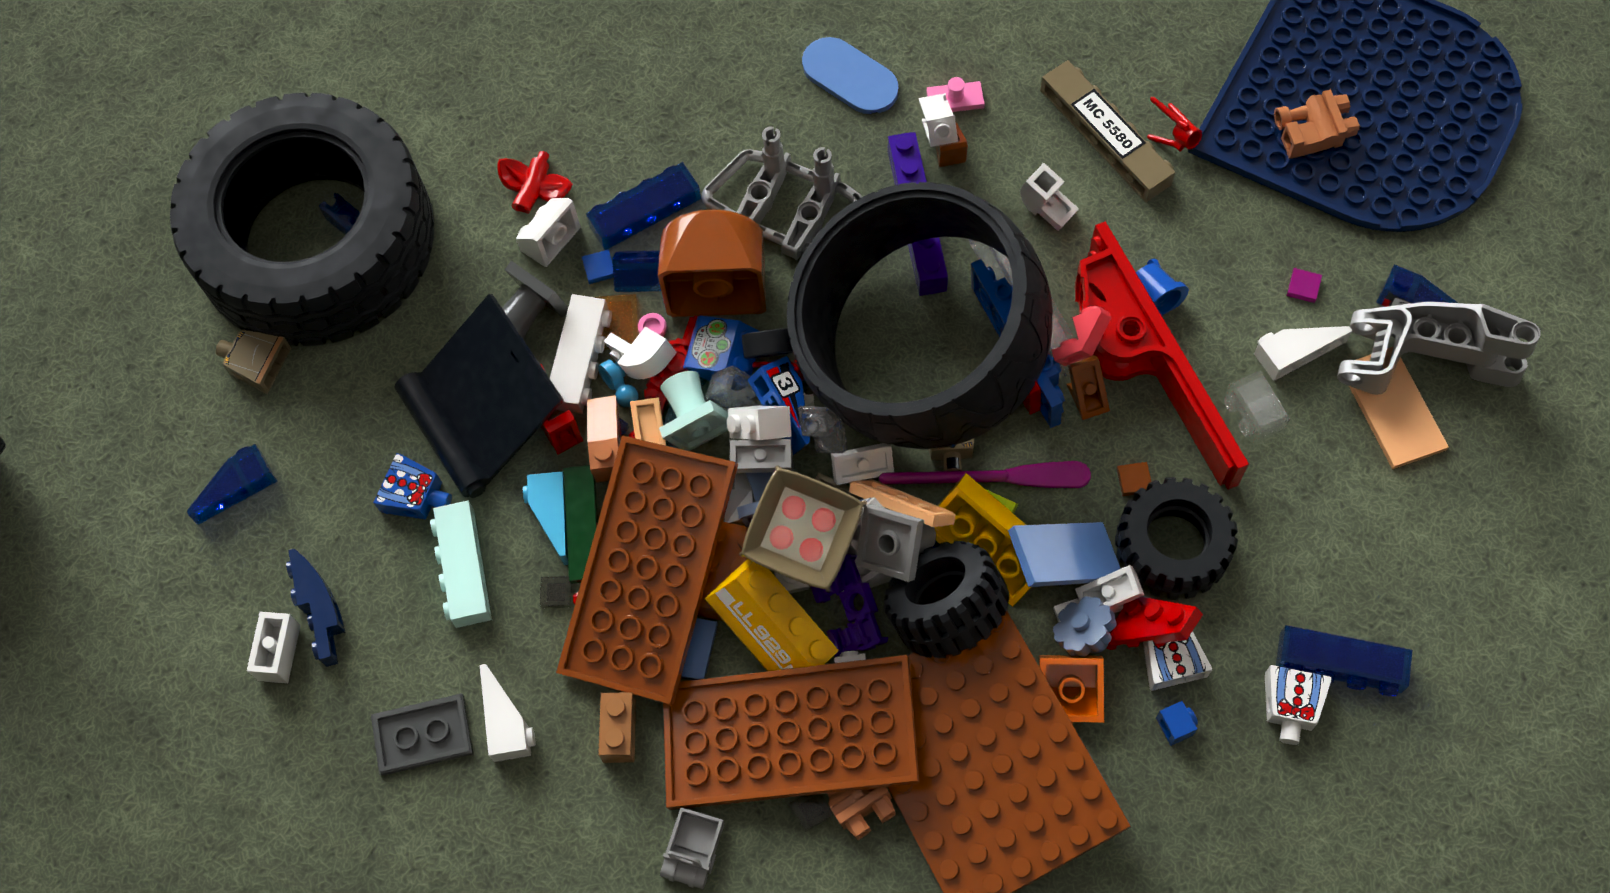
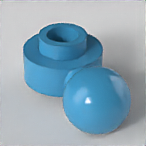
(613, 376)

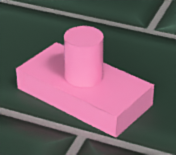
(960, 95)

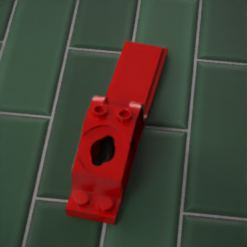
(1142, 343)

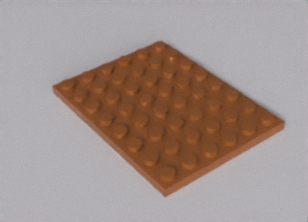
(999, 771)

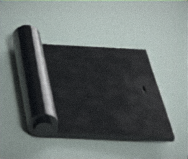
(480, 398)

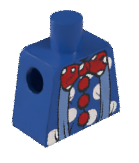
(410, 490)

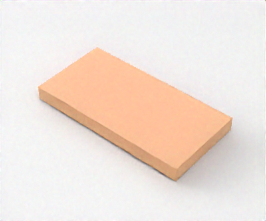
(1400, 418)

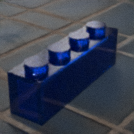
(643, 205)
(1346, 659)

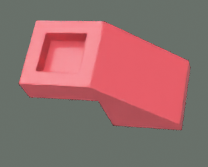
(1090, 328)

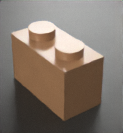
(617, 727)

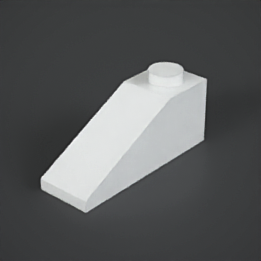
(1296, 347)
(505, 728)

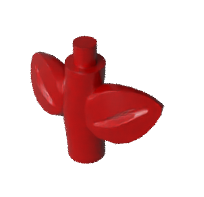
(532, 181)

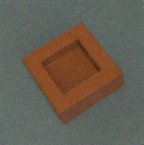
(1133, 477)

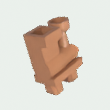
(1323, 127)
(854, 805)

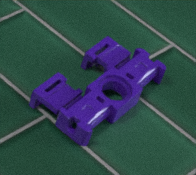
(865, 628)

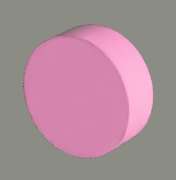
(654, 322)

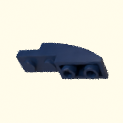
(315, 596)

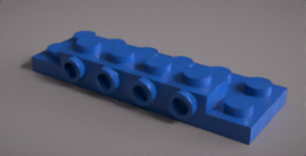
(996, 301)

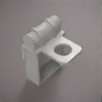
(692, 848)

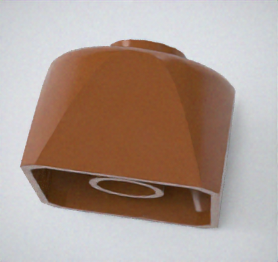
(712, 265)

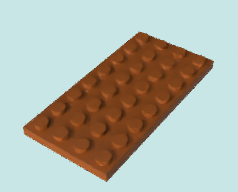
(647, 569)
(791, 733)

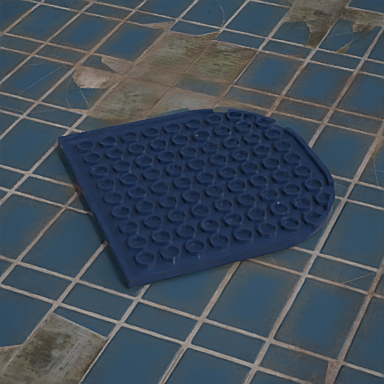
(1420, 79)

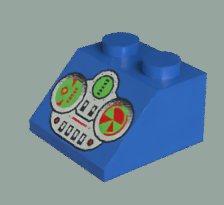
(717, 345)

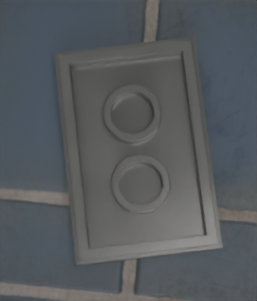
(421, 734)

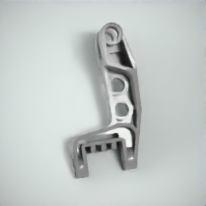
(1451, 331)

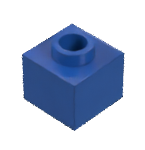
(1177, 722)

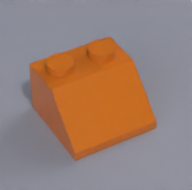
(1077, 685)

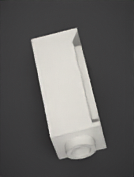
(938, 120)

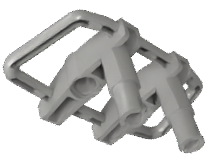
(768, 184)

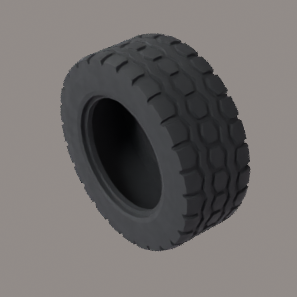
(278, 148)

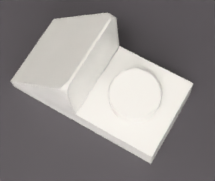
(1114, 588)

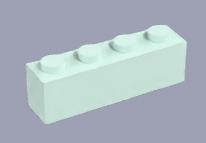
(461, 564)

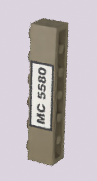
(1107, 131)

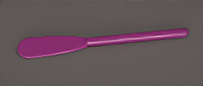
(1046, 475)

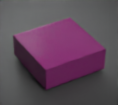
(1304, 285)

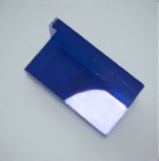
(636, 271)

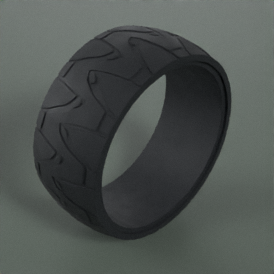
(859, 240)

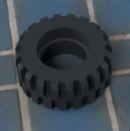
(1193, 505)
(950, 602)

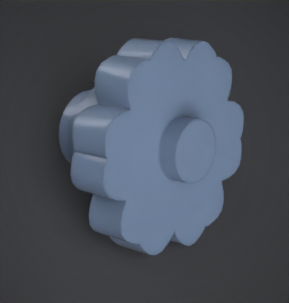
(1085, 627)

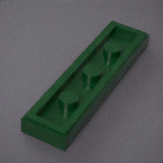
(580, 518)

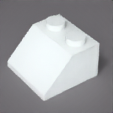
(549, 230)

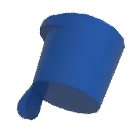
(1162, 289)

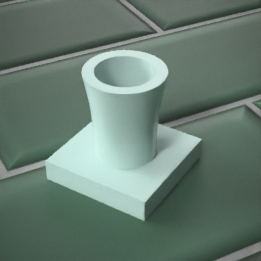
(696, 419)

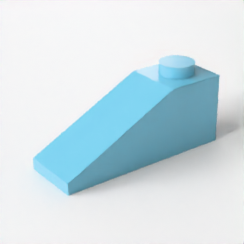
(547, 501)

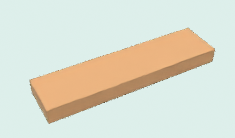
(903, 502)

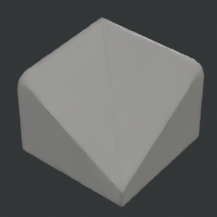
(737, 498)

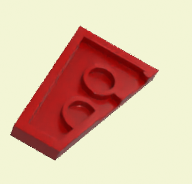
(1153, 620)

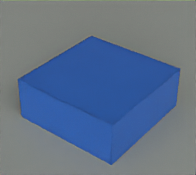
(598, 266)

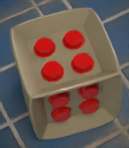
(802, 528)

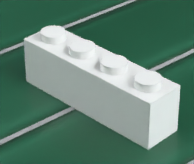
(578, 351)

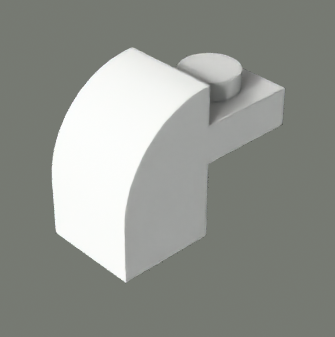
(1043, 196)
(643, 357)

